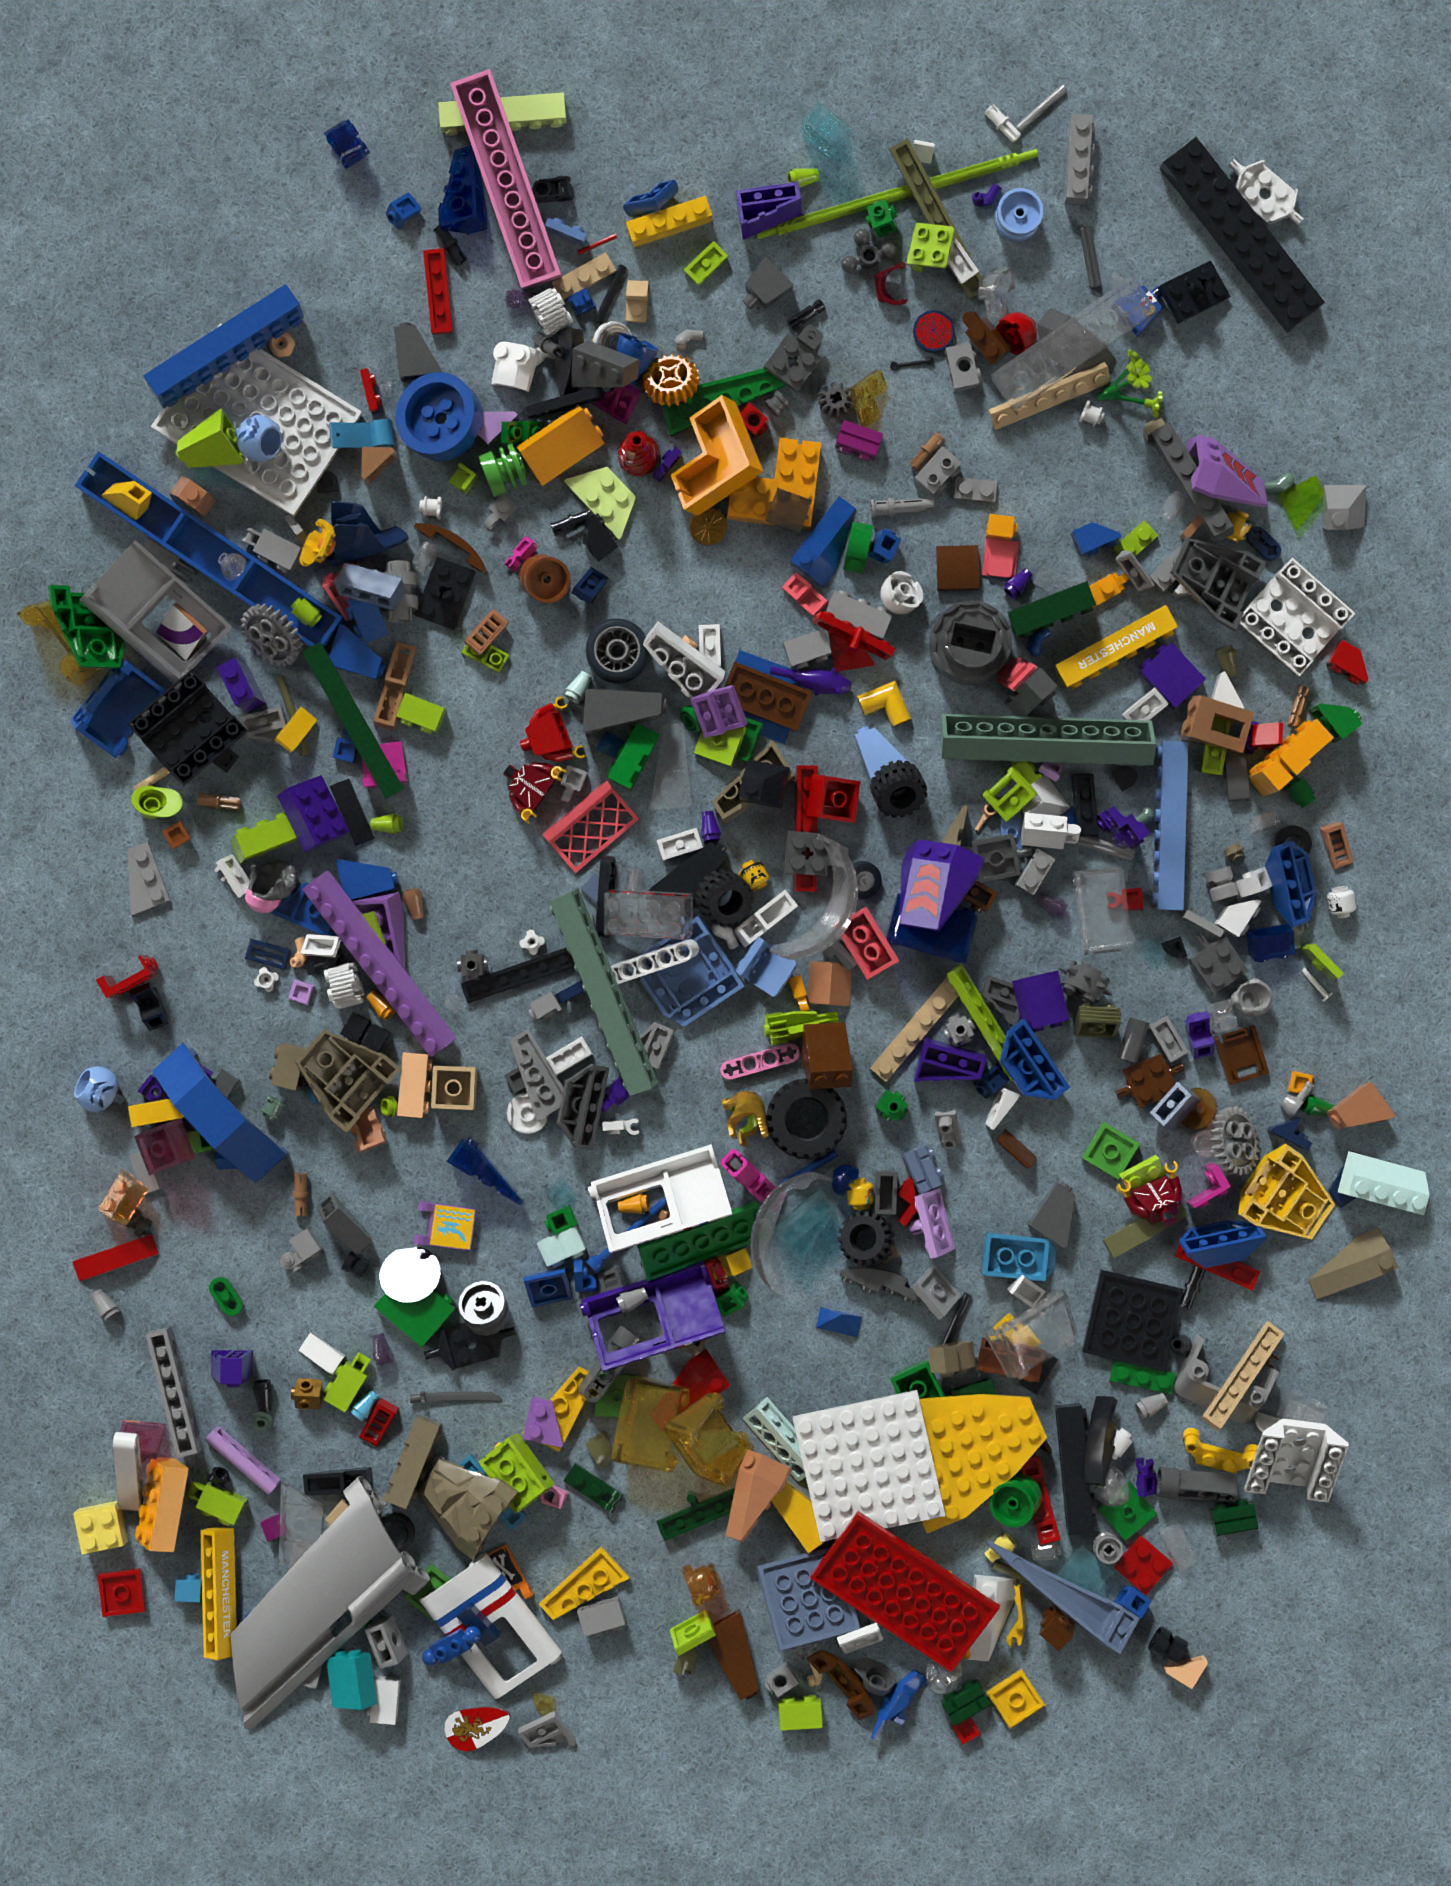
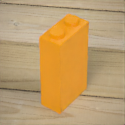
(561, 444)

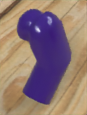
(986, 199)

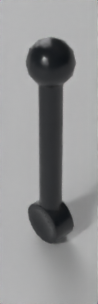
(894, 365)

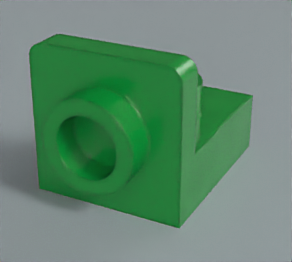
(731, 1299)

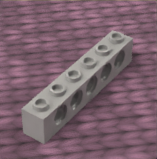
(174, 1392)

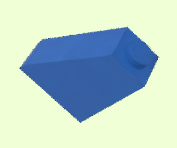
(354, 656)
(365, 880)

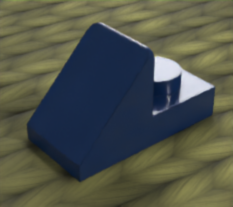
(590, 585)
(1286, 1131)

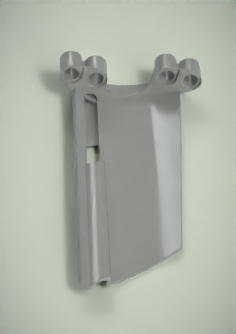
(289, 1630)

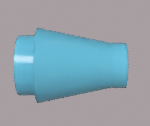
(364, 1405)

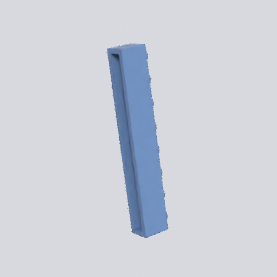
(1171, 825)

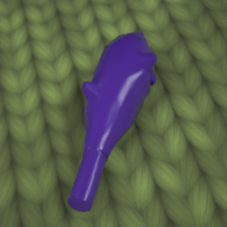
(816, 679)

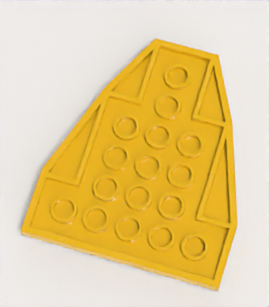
(977, 1446)

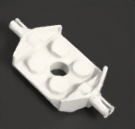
(1282, 196)

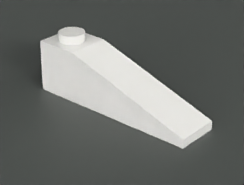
(1003, 1593)

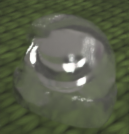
(1115, 1489)
(942, 1680)

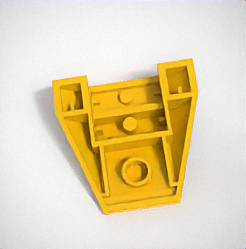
(1285, 1195)

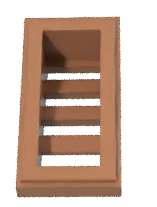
(493, 621)
(1325, 830)

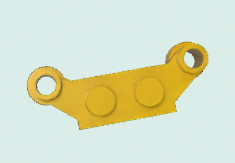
(1215, 1456)

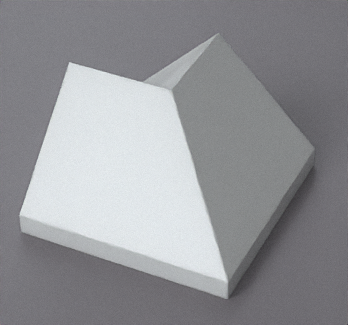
(1047, 801)

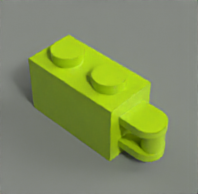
(347, 1383)
(217, 1502)

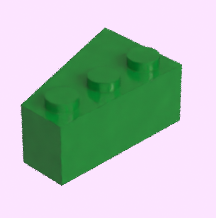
(633, 756)

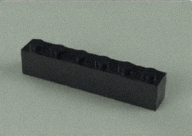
(1072, 1450)

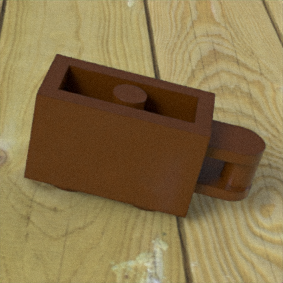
(986, 337)

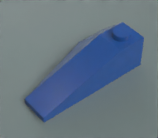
(824, 545)

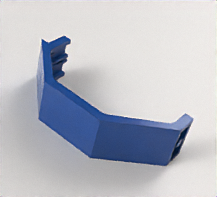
(216, 1116)

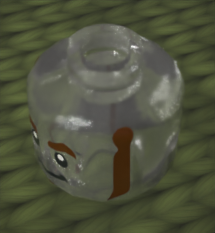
(1046, 1553)

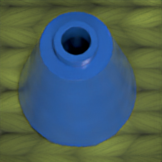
(635, 348)

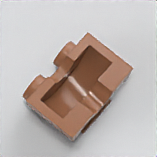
(368, 1131)

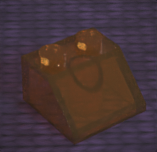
(122, 1197)

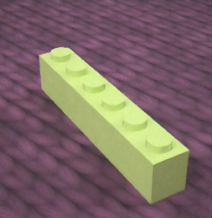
(520, 112)

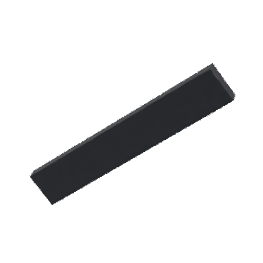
(517, 975)

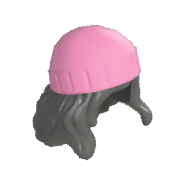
(269, 885)

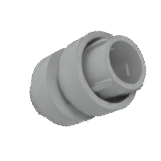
(409, 602)

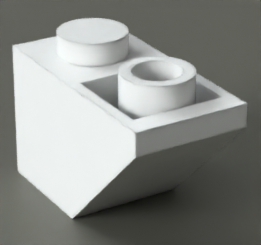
(1235, 917)

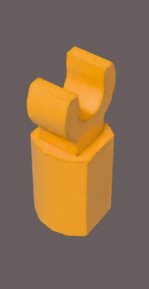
(799, 992)

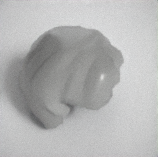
(1253, 998)

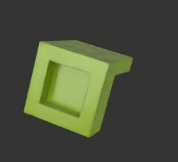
(463, 478)

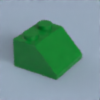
(1338, 720)

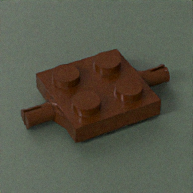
(1149, 1080)

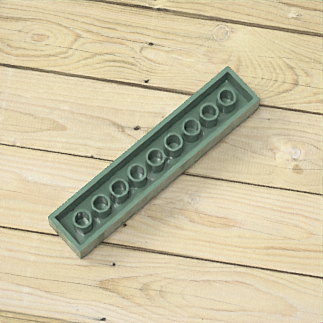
(1047, 739)

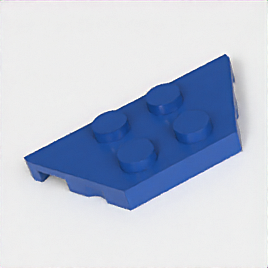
(301, 911)

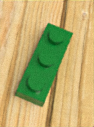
(1142, 1376)

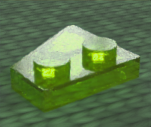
(1301, 500)

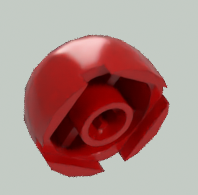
(1018, 330)

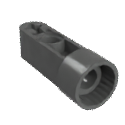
(621, 1339)
(1196, 1485)

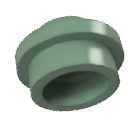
(260, 1415)

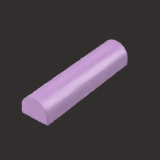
(243, 1460)

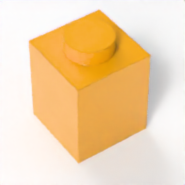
(1001, 527)

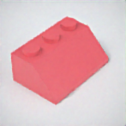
(868, 944)

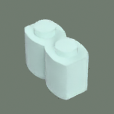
(562, 1246)

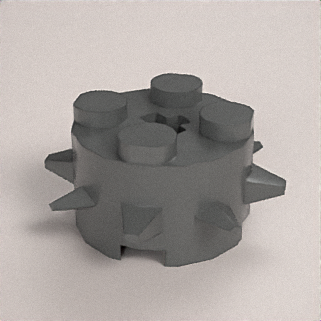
(1084, 983)

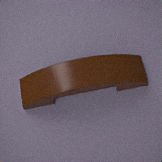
(431, 532)
(846, 1680)

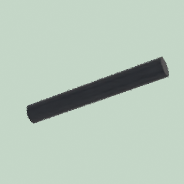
(610, 294)
(956, 1318)

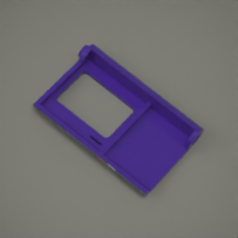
(683, 1307)

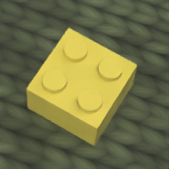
(100, 1527)

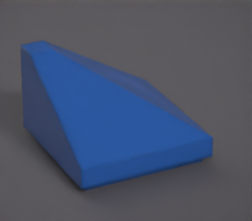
(610, 745)

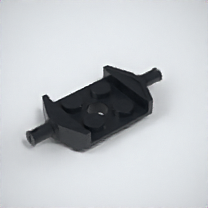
(457, 1354)

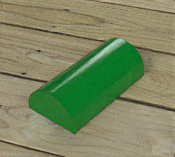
(917, 1378)

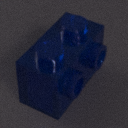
(1271, 943)

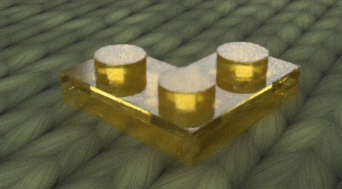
(864, 395)

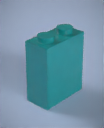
(351, 1680)

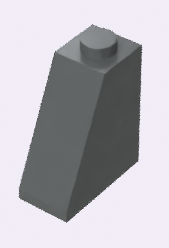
(413, 353)
(1055, 1214)
(344, 1224)

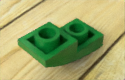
(519, 430)

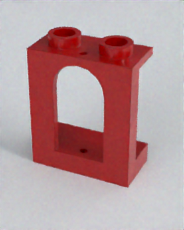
(113, 990)

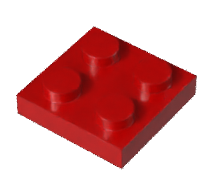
(1143, 1564)
(121, 1592)

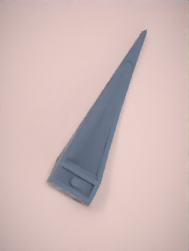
(1097, 1616)

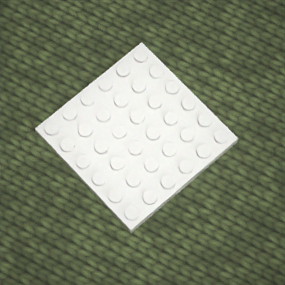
(869, 1461)

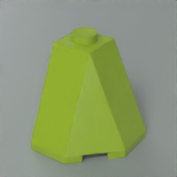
(210, 443)

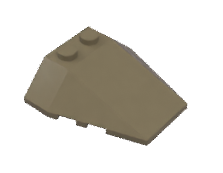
(344, 1076)

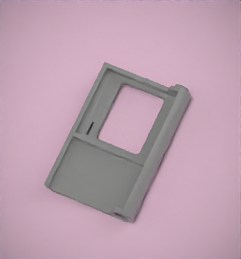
(132, 591)

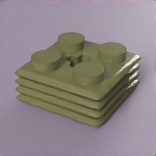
(1097, 1021)

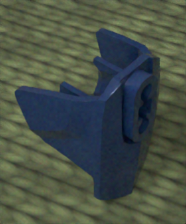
(358, 534)

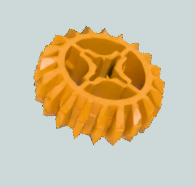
(671, 387)

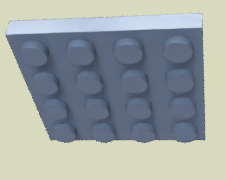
(801, 1607)

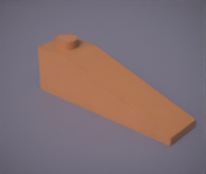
(755, 1487)

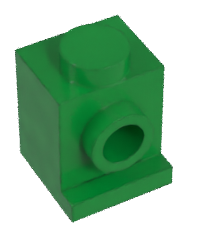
(569, 1217)

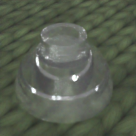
(232, 565)

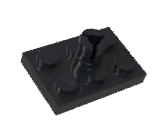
(1194, 292)
(445, 593)

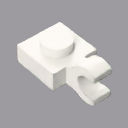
(614, 1127)

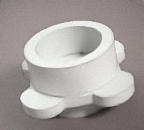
(533, 948)
(260, 981)

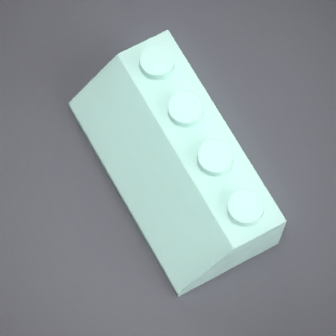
(1384, 1183)

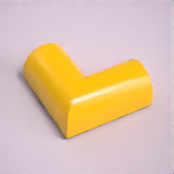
(885, 697)

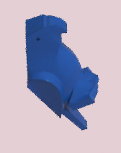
(898, 1700)

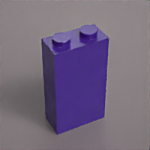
(241, 685)

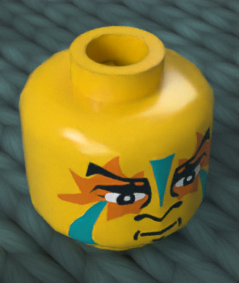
(861, 1194)

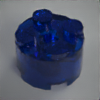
(345, 143)

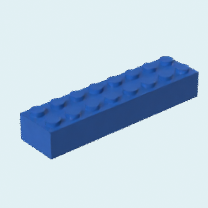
(224, 346)

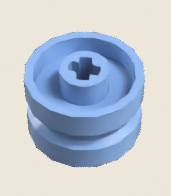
(1030, 214)

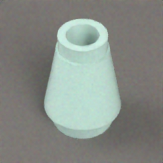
(576, 690)

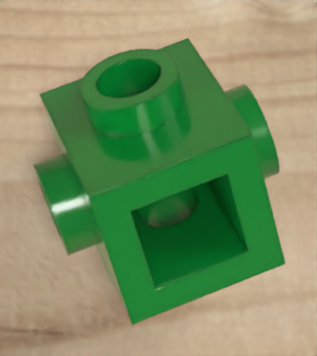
(882, 217)
(884, 1105)

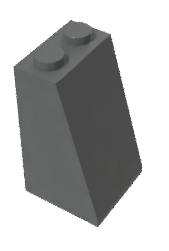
(618, 709)

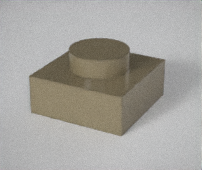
(1151, 427)

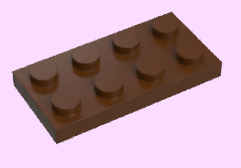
(769, 696)

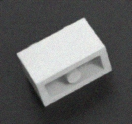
(387, 1697)

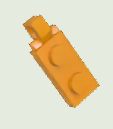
(1108, 587)

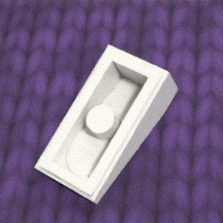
(1002, 1104)
(321, 1353)

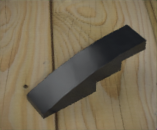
(1099, 1446)

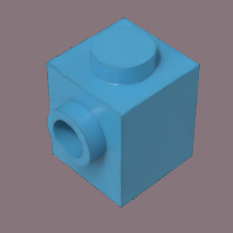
(188, 1588)

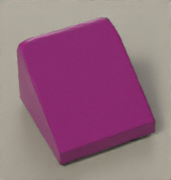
(271, 1527)

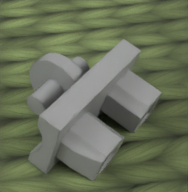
(948, 1129)

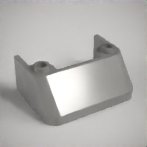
(1192, 1385)

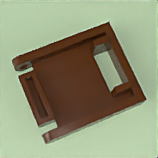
(1241, 1051)

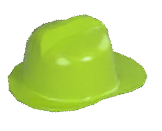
(156, 802)

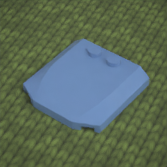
(695, 985)

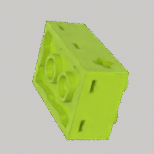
(519, 1468)

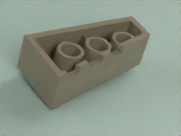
(728, 802)
(412, 1462)

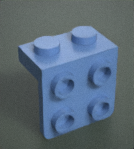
(765, 969)

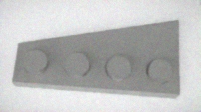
(538, 1077)

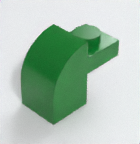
(858, 547)

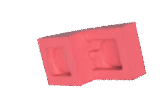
(805, 595)

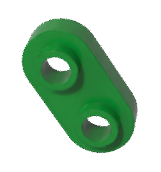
(225, 1296)

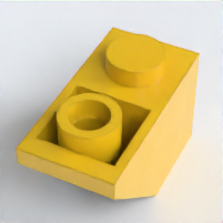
(129, 498)

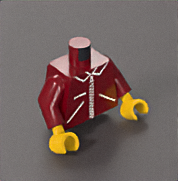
(530, 786)
(1156, 1199)

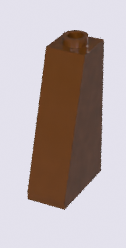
(734, 1654)

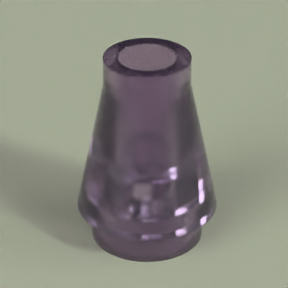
(518, 298)
(1053, 906)
(381, 1351)

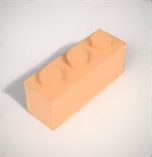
(414, 1085)

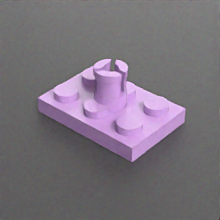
(932, 1223)

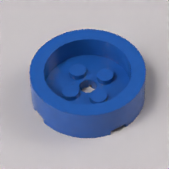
(423, 405)

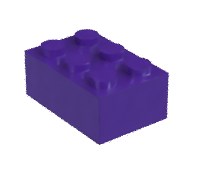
(313, 813)

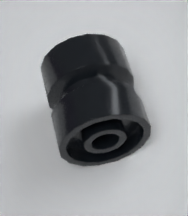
(1170, 1647)

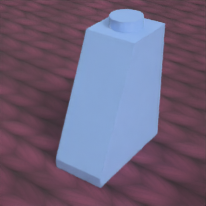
(875, 750)

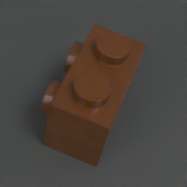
(980, 897)
(1056, 1627)

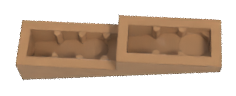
(394, 686)

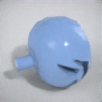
(259, 438)
(97, 1089)

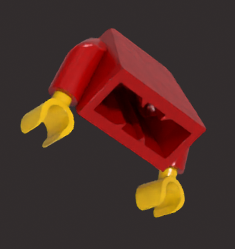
(549, 735)

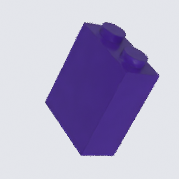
(1171, 674)
(1041, 1000)

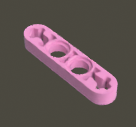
(759, 1059)

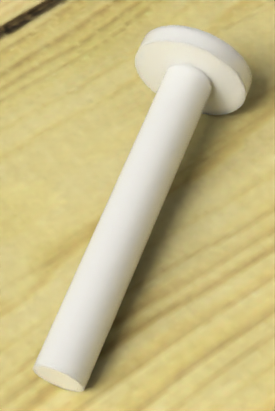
(1316, 984)

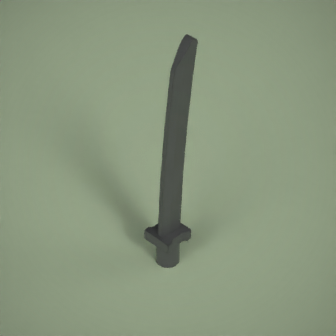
(444, 1396)

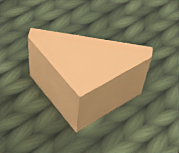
(1187, 1670)

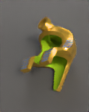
(742, 1105)

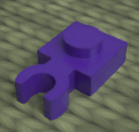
(669, 460)

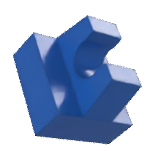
(581, 302)

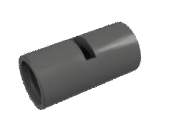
(1133, 1040)

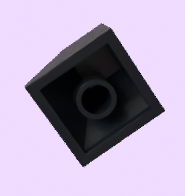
(764, 784)

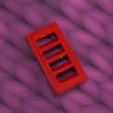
(386, 1407)

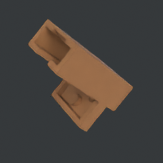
(1200, 719)

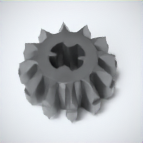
(831, 393)

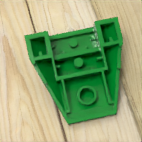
(87, 635)

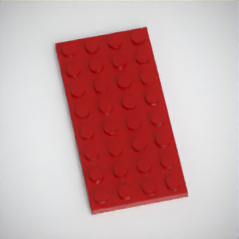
(904, 1591)

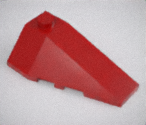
(702, 1377)

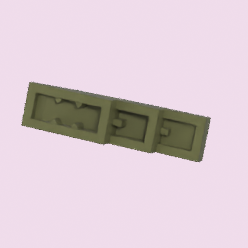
(1136, 1233)

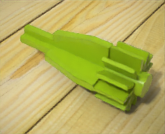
(788, 1026)

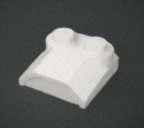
(514, 365)

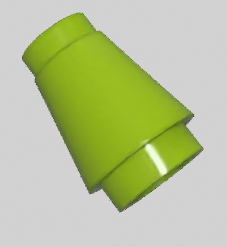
(803, 176)
(389, 823)

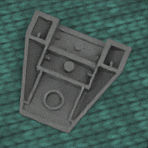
(1217, 578)

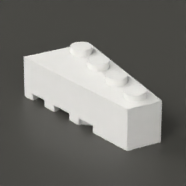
(683, 663)

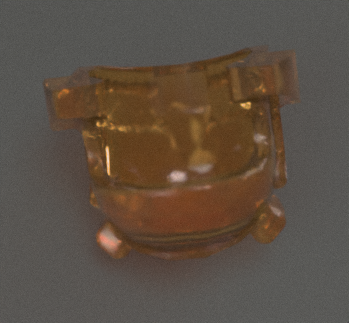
(702, 1583)

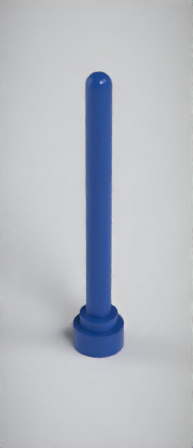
(597, 1261)

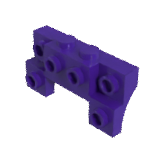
(1126, 830)

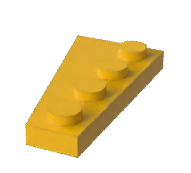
(568, 1403)
(588, 1580)

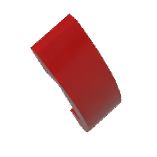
(115, 1257)
(1043, 1519)

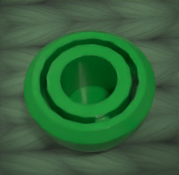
(689, 718)

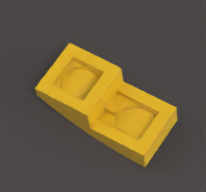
(295, 729)

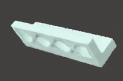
(785, 1436)

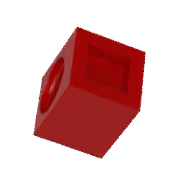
(749, 412)

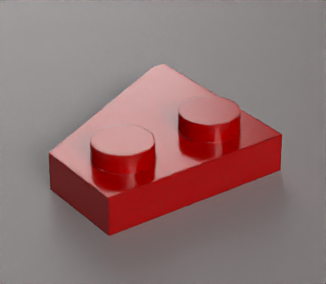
(846, 659)

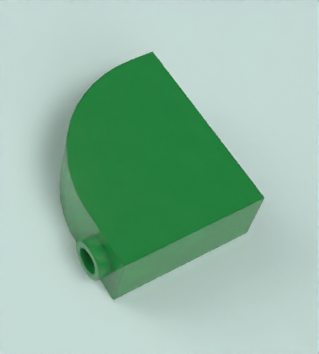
(417, 1318)

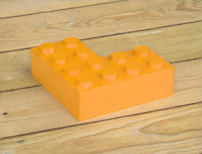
(726, 458)
(794, 473)
(1290, 757)

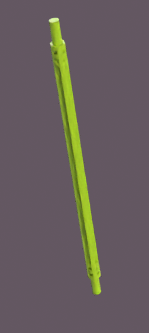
(898, 193)

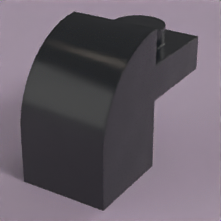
(150, 1006)

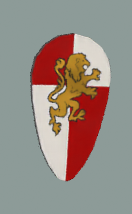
(475, 1726)

